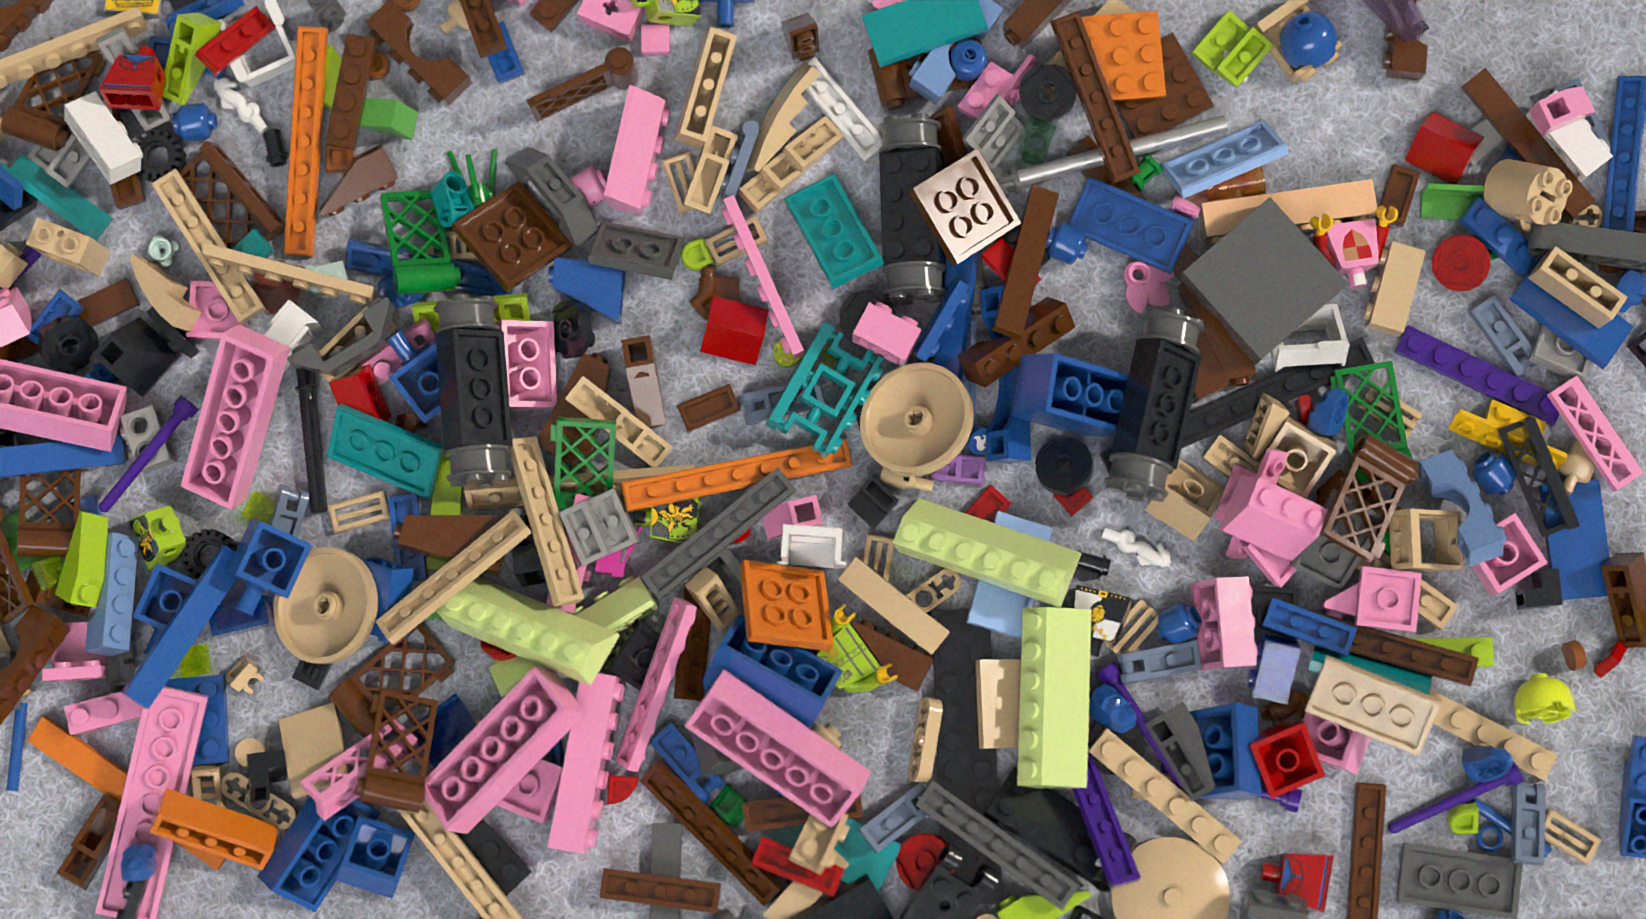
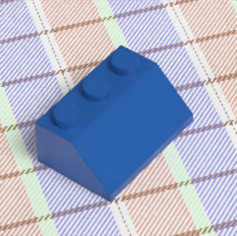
(1226, 740)

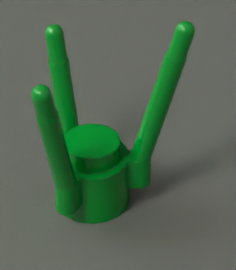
(478, 192)

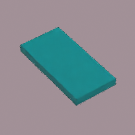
(921, 26)
(833, 231)
(385, 451)
(1405, 677)
(854, 851)

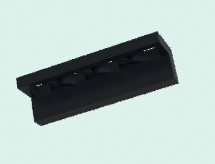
(1549, 474)

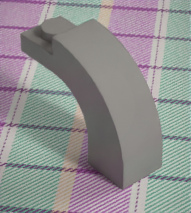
(118, 43)

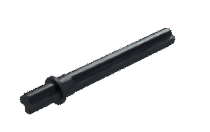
(312, 440)

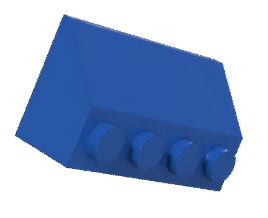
(312, 853)

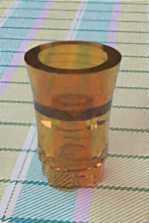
(1243, 185)

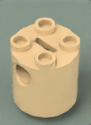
(1527, 191)

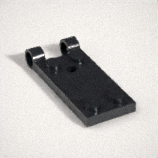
(1047, 823)
(943, 885)

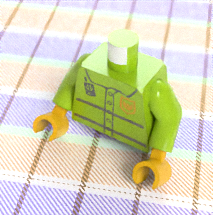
(852, 656)

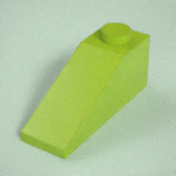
(182, 66)
(85, 561)
(1036, 906)

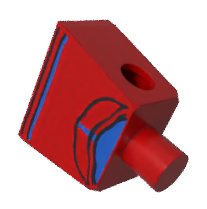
(134, 81)
(1302, 876)

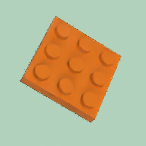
(1129, 54)
(786, 605)

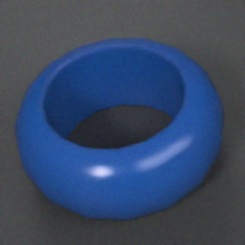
(1481, 830)

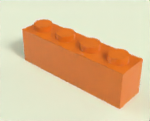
(214, 829)

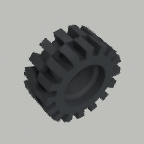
(164, 140)
(197, 543)

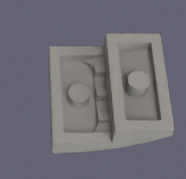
(994, 131)
(62, 164)
(599, 526)

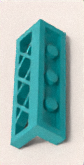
(59, 198)

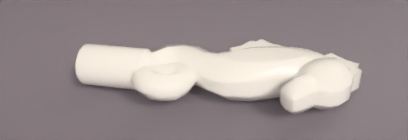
(232, 99)
(1146, 554)

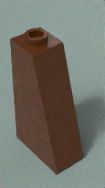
(1031, 19)
(1231, 357)
(597, 372)
(444, 535)

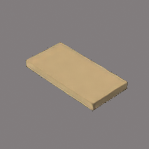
(1373, 705)

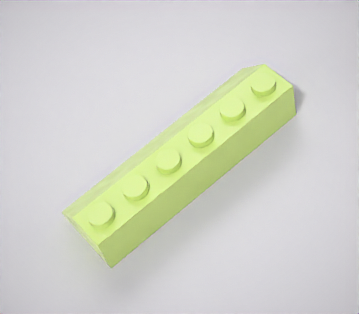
(987, 551)
(610, 611)
(530, 629)
(1054, 698)

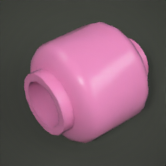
(590, 184)

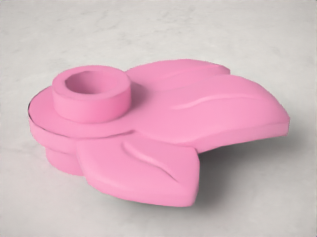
(1149, 289)

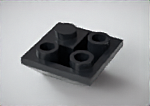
(136, 355)

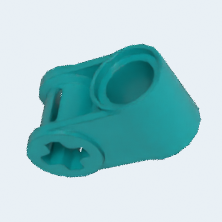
(451, 198)

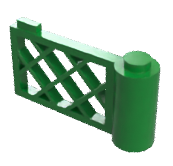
(418, 274)
(1337, 381)
(566, 499)

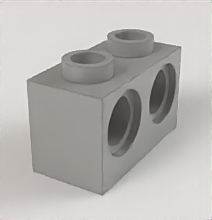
(138, 442)

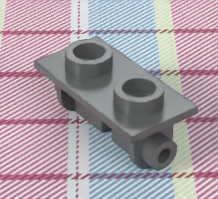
(328, 13)
(120, 669)

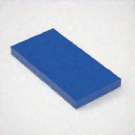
(1131, 225)
(1593, 343)
(1582, 549)

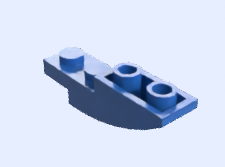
(1633, 802)

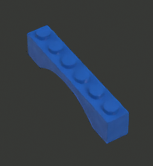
(1007, 436)

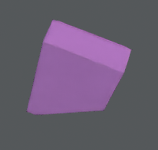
(962, 470)

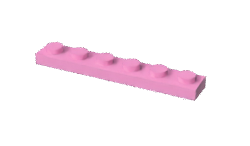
(766, 289)
(657, 680)

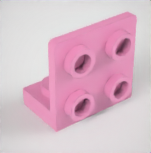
(72, 662)

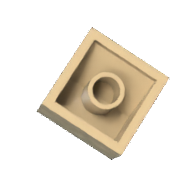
(1306, 458)
(1189, 500)

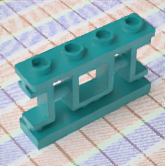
(806, 380)

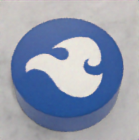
(977, 439)

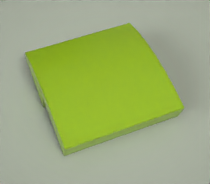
(1245, 45)

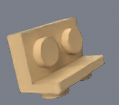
(817, 842)

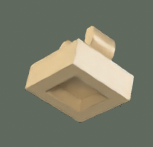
(242, 673)

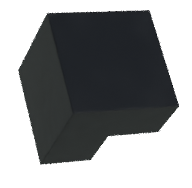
(873, 502)
(1545, 591)
(265, 769)

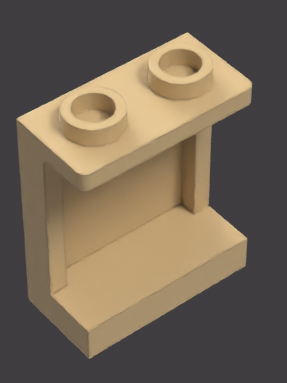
(1271, 29)

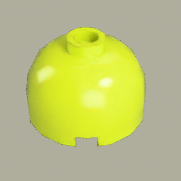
(1543, 699)

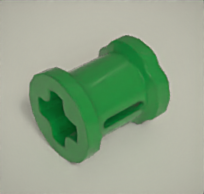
(1148, 169)

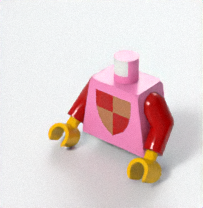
(1353, 245)

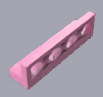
(1599, 432)
(343, 791)

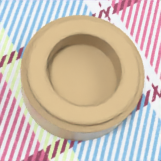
(248, 746)

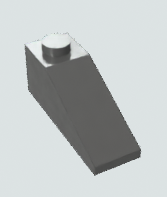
(1183, 748)

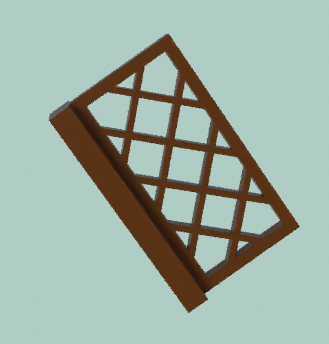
(238, 185)

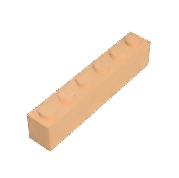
(1341, 201)

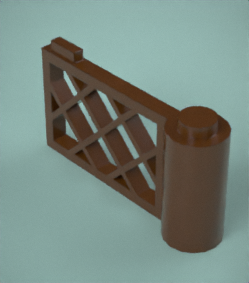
(617, 71)
(893, 81)
(43, 127)
(1388, 467)
(44, 537)
(15, 583)
(355, 699)
(386, 786)

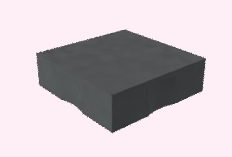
(1263, 280)

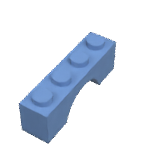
(935, 73)
(1447, 479)
(111, 625)

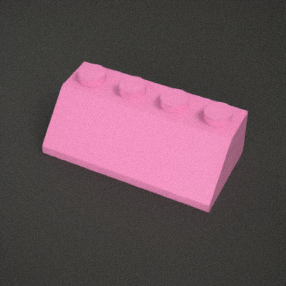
(636, 151)

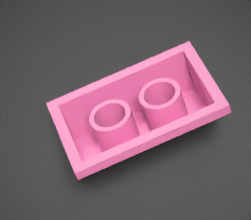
(530, 364)
(1272, 517)
(1227, 623)
(1336, 744)

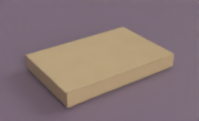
(998, 702)
(311, 742)

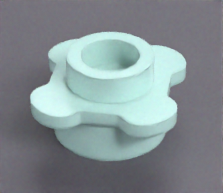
(158, 243)

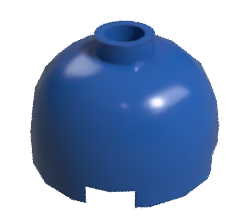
(1308, 39)

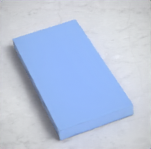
(1224, 159)
(998, 607)

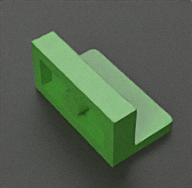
(1447, 200)

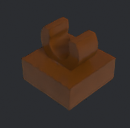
(409, 422)

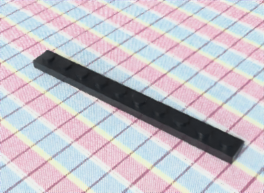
(1243, 404)

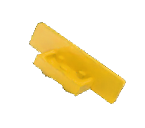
(1497, 416)

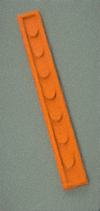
(305, 141)
(729, 476)
(94, 769)

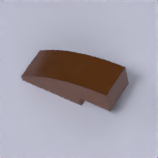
(91, 844)

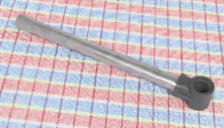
(1014, 179)

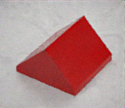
(1443, 148)
(734, 330)
(1286, 758)

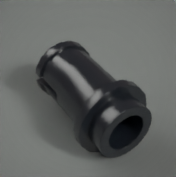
(274, 147)
(1094, 564)

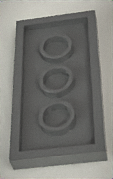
(1459, 881)

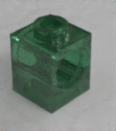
(1040, 130)

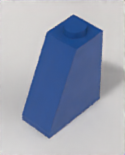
(590, 284)
(392, 585)

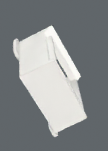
(274, 69)
(292, 327)
(1324, 352)
(812, 546)

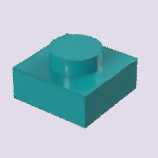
(255, 245)

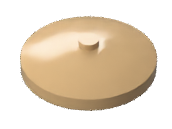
(916, 419)
(328, 607)
(1175, 883)

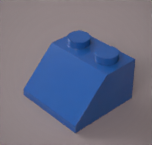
(375, 856)

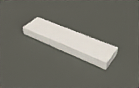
(844, 113)

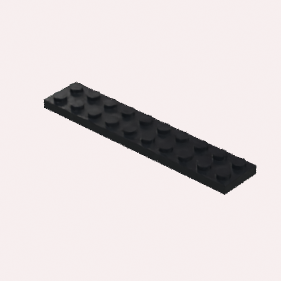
(961, 765)

